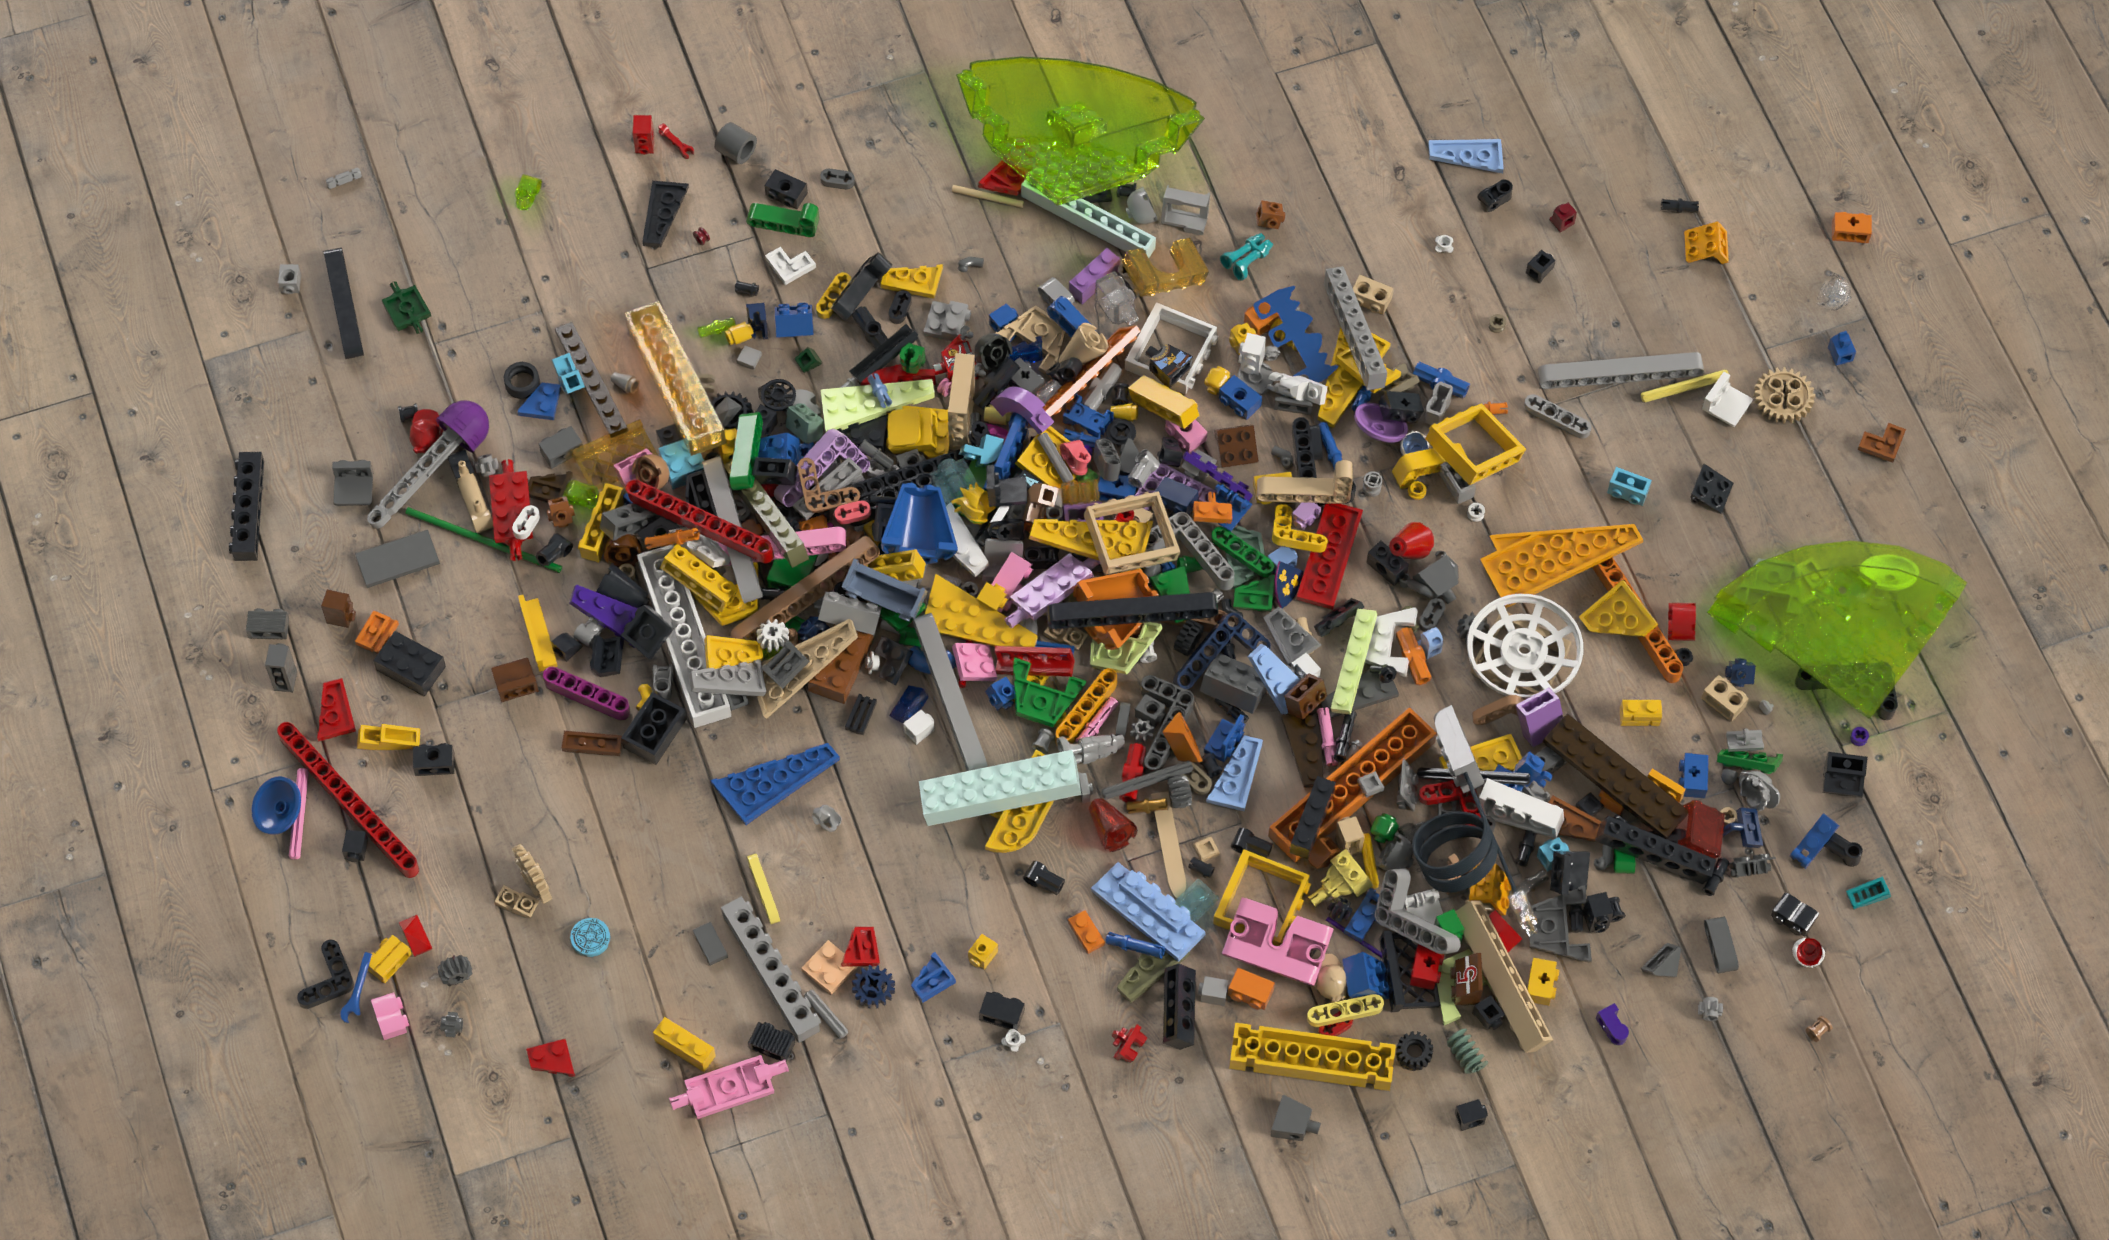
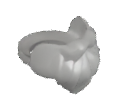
(826, 814)

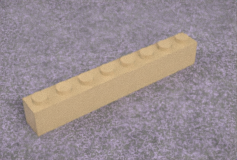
(1503, 978)

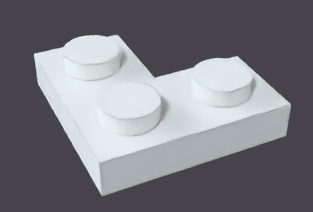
(788, 269)

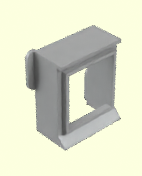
(1191, 222)

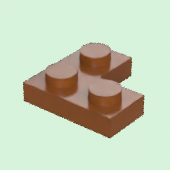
(1885, 447)

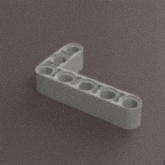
(1195, 547)
(1393, 916)

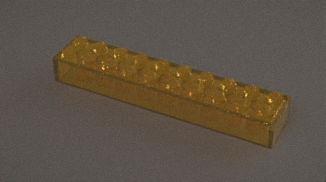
(675, 378)

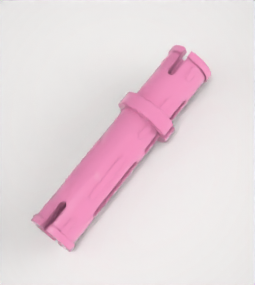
(1102, 715)
(1327, 736)

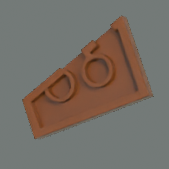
(1576, 822)

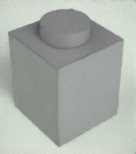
(1213, 990)

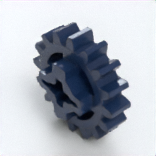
(870, 994)

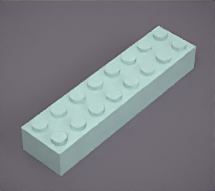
(1000, 788)

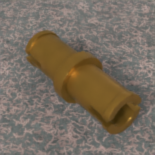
(1147, 805)

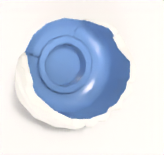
(1413, 442)

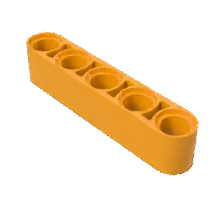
(1088, 700)

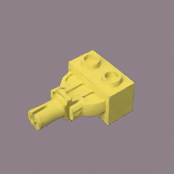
(1342, 879)

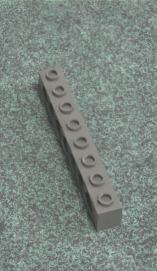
(1355, 328)
(801, 1028)

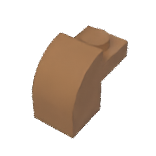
(1038, 498)

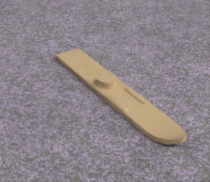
(1170, 847)

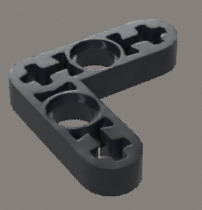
(337, 978)

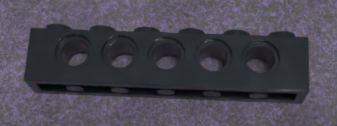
(247, 549)
(1655, 850)

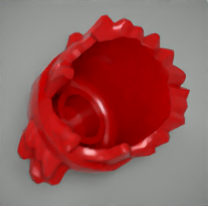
(424, 430)

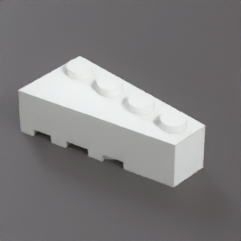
(1520, 809)

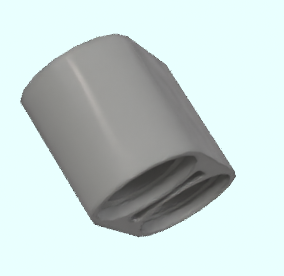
(1052, 290)

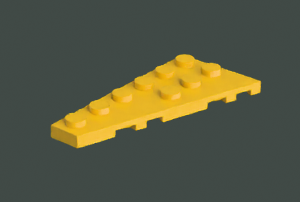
(1342, 385)
(1119, 538)
(970, 619)

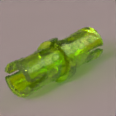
(716, 327)

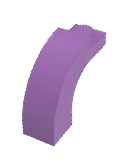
(1024, 403)

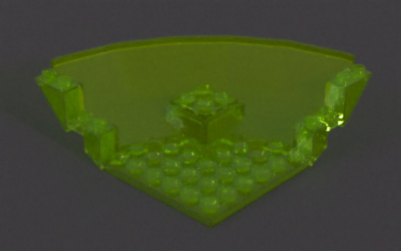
(1075, 122)
(1849, 640)

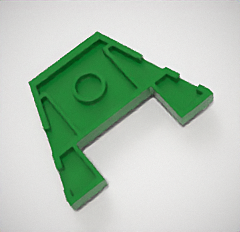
(1041, 702)

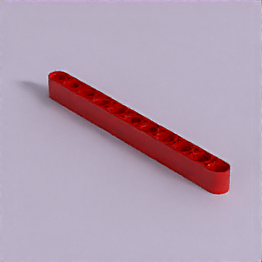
(350, 807)

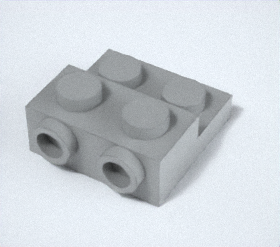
(946, 320)

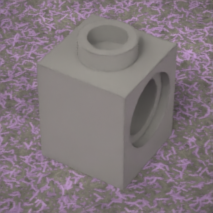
(292, 273)

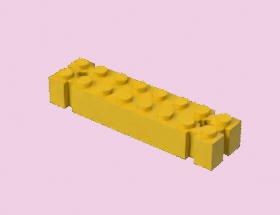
(1312, 1056)

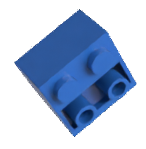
(794, 320)
(1365, 976)

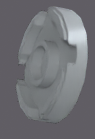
(1257, 382)

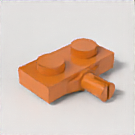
(1212, 511)

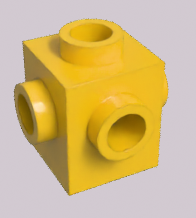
(1238, 335)

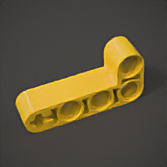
(1418, 464)

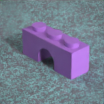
(1084, 283)

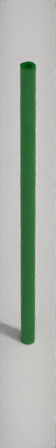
(476, 537)

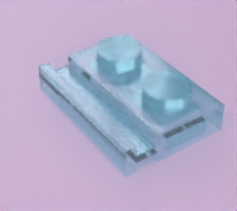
(1197, 899)

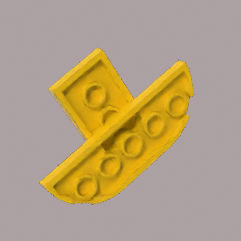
(1017, 825)

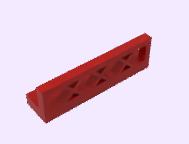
(1041, 665)

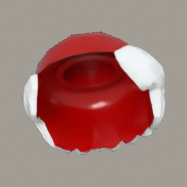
(1808, 952)

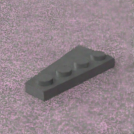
(1369, 692)

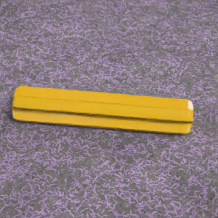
(1369, 861)

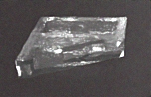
(1048, 390)

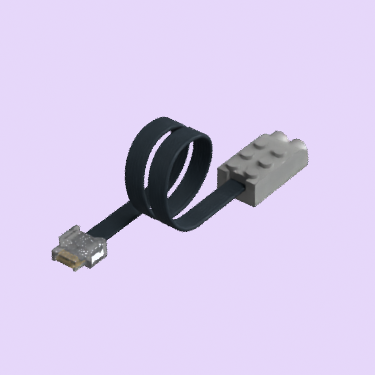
(1468, 777)

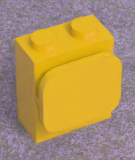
(911, 430)

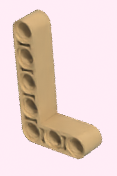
(1309, 489)

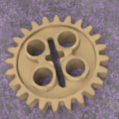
(1801, 396)
(532, 873)

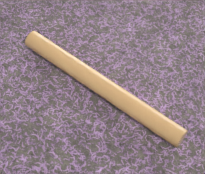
(987, 196)

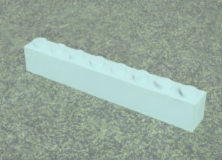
(1094, 221)

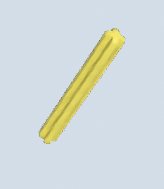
(1681, 386)

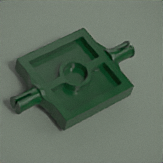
(406, 308)

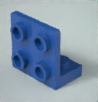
(1225, 738)

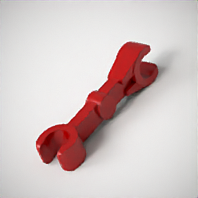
(665, 132)

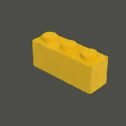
(684, 1044)

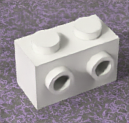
(1252, 353)

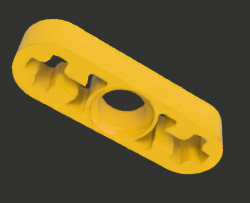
(833, 287)

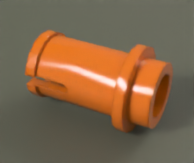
(1494, 408)

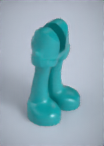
(1257, 251)

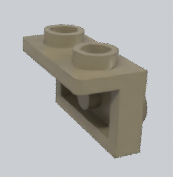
(1403, 383)

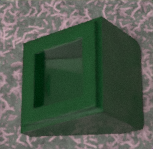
(808, 360)

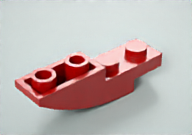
(896, 374)

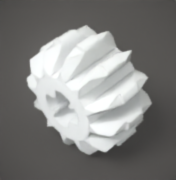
(778, 630)

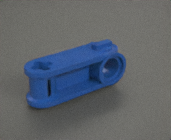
(1066, 315)

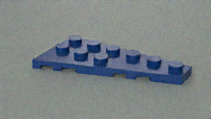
(767, 784)

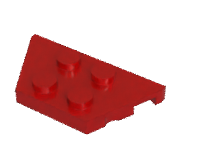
(1002, 179)

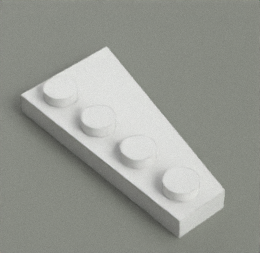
(968, 552)

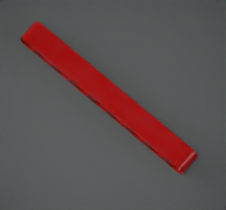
(704, 527)

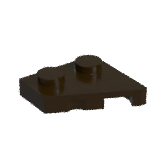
(548, 486)

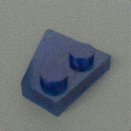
(1030, 353)

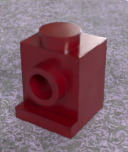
(1561, 214)

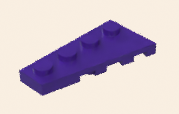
(1224, 477)
(604, 609)

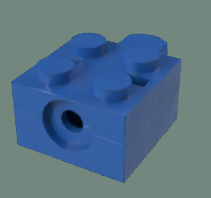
(781, 447)

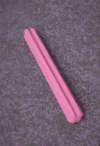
(297, 827)

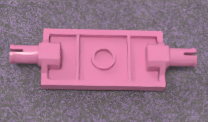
(729, 1086)

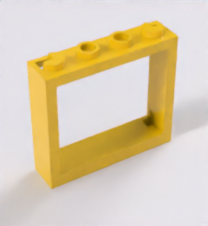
(1458, 460)
(1271, 867)

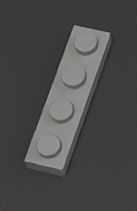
(837, 479)

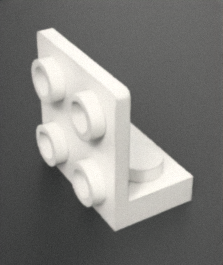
(1726, 402)

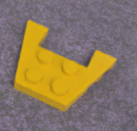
(735, 610)

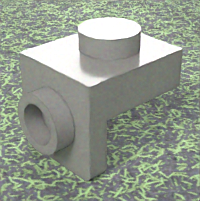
(1086, 788)

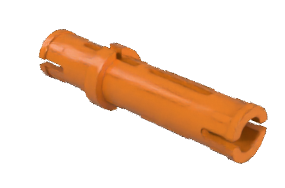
(678, 537)

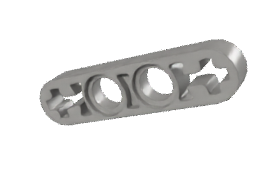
(1556, 418)

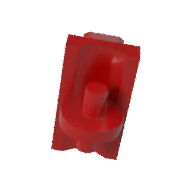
(1133, 1036)

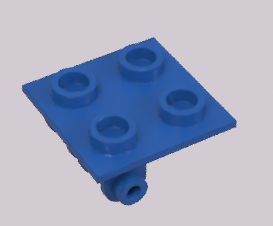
(1239, 505)

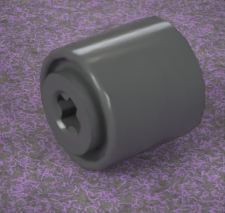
(735, 143)

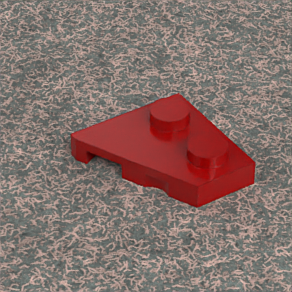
(861, 948)

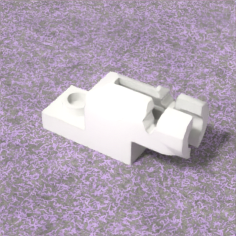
(1298, 388)

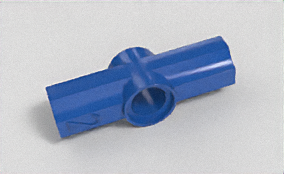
(1433, 376)

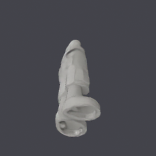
(1091, 747)

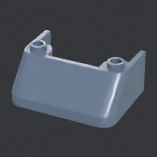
(883, 590)

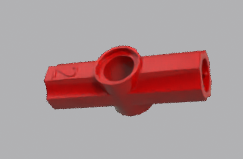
(1132, 769)

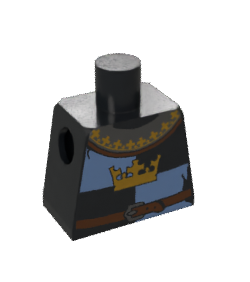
(1168, 363)

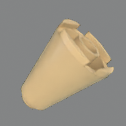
(1085, 344)

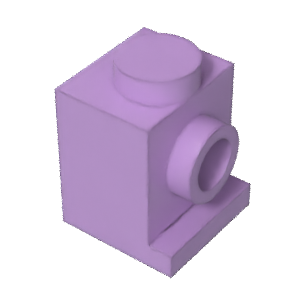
(1305, 515)

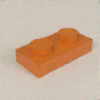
(1086, 931)

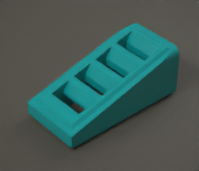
(1865, 887)

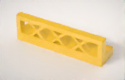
(537, 633)

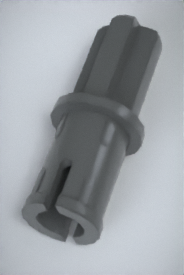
(875, 454)

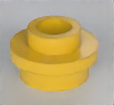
(1417, 486)

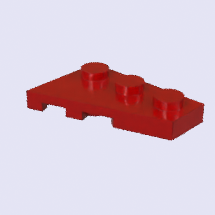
(335, 711)

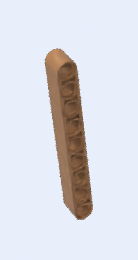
(808, 589)

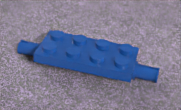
(1012, 447)

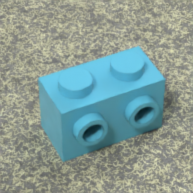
(1629, 486)

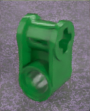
(1623, 863)

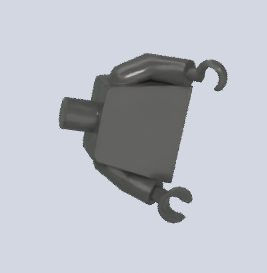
(1435, 579)

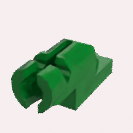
(912, 358)

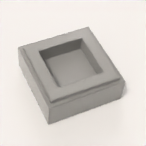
(749, 357)
(1370, 784)

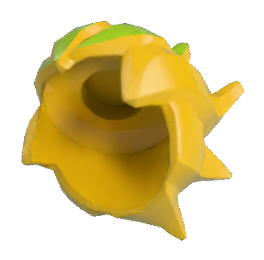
(974, 504)

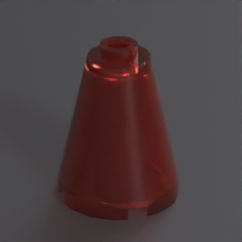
(1111, 825)

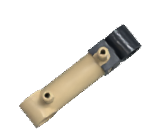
(470, 491)

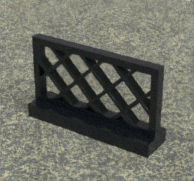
(883, 353)
(1393, 975)

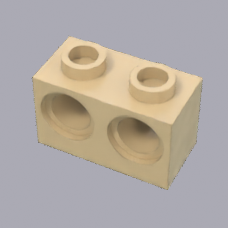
(1373, 291)
(1722, 701)
(1349, 835)

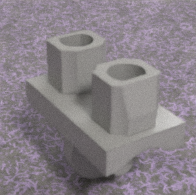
(1744, 740)

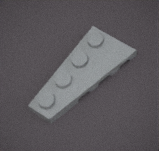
(736, 680)

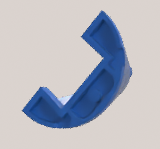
(920, 524)

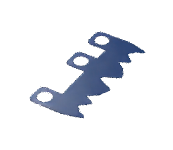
(1294, 327)

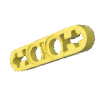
(763, 888)
(1346, 1013)

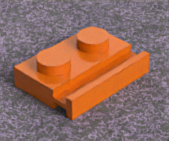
(376, 632)

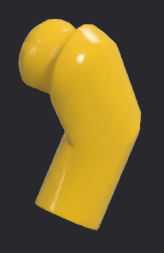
(645, 691)

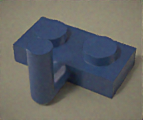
(1748, 826)

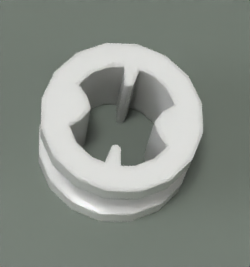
(1481, 510)

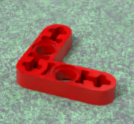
(1457, 794)

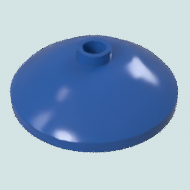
(276, 805)

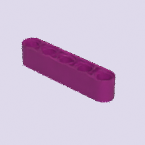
(581, 686)

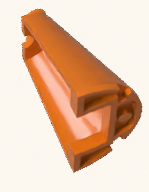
(1113, 586)

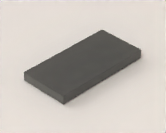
(397, 558)

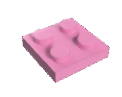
(974, 662)

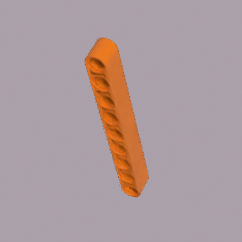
(1654, 649)

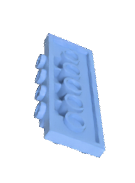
(1149, 910)

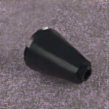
(622, 588)

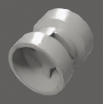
(1372, 484)

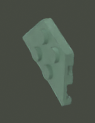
(1241, 572)

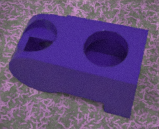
(1611, 1025)

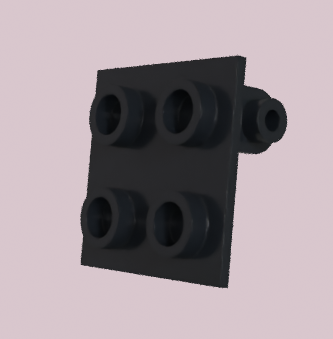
(1711, 489)

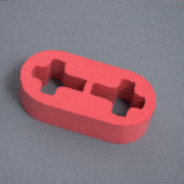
(852, 512)

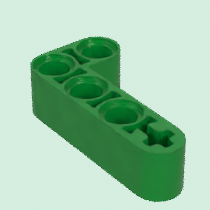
(785, 220)

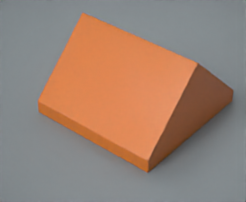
(1182, 740)

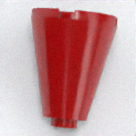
(1412, 541)

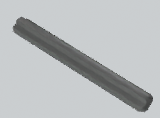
(1146, 780)

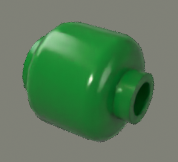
(1384, 828)

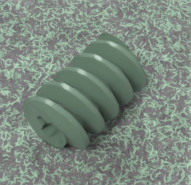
(1465, 1053)

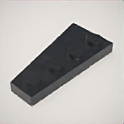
(662, 209)

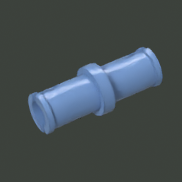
(879, 390)

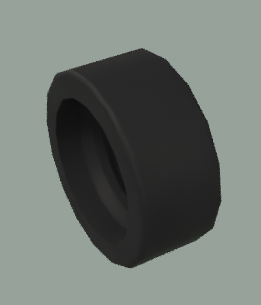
(521, 367)

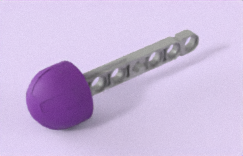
(464, 425)

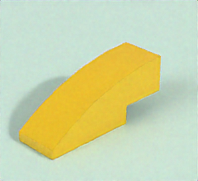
(387, 737)

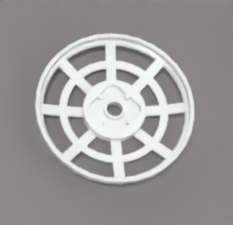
(1526, 638)

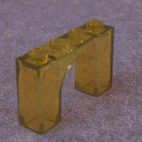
(1150, 280)

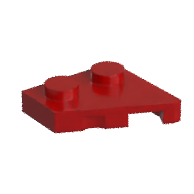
(551, 1057)

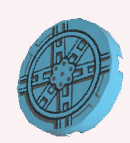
(590, 937)

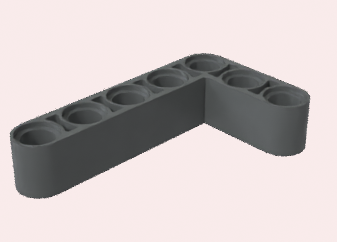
(1174, 703)

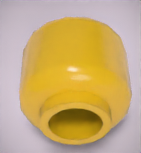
(1216, 379)

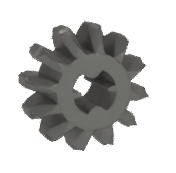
(1464, 626)
(1179, 791)
(455, 970)

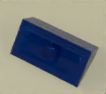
(909, 703)

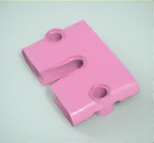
(1289, 959)

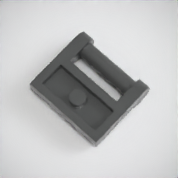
(788, 667)

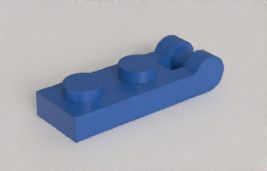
(1815, 840)
(1363, 917)

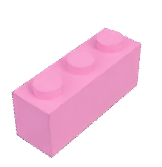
(1011, 576)

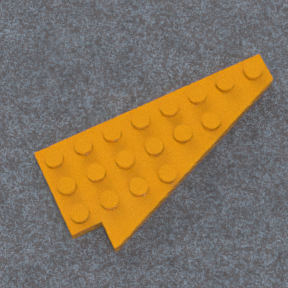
(1544, 558)

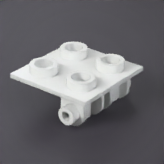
(1424, 905)

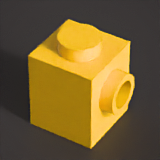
(993, 596)
(982, 952)

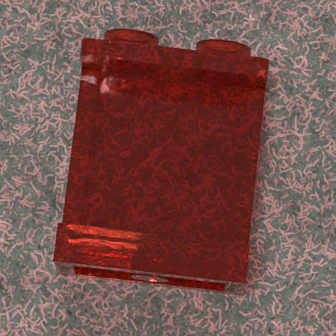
(1703, 829)

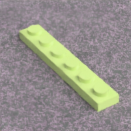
(1354, 661)

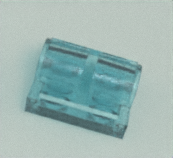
(951, 477)

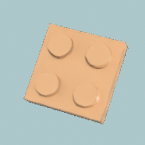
(826, 968)

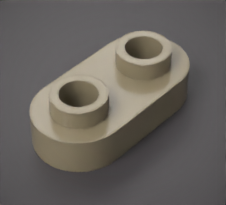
(1199, 777)

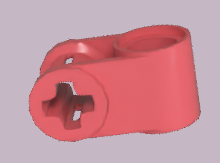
(1075, 456)

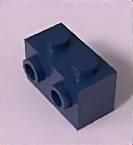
(1177, 496)

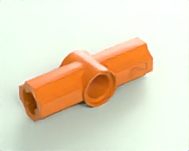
(1415, 655)

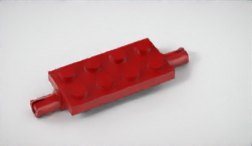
(508, 499)

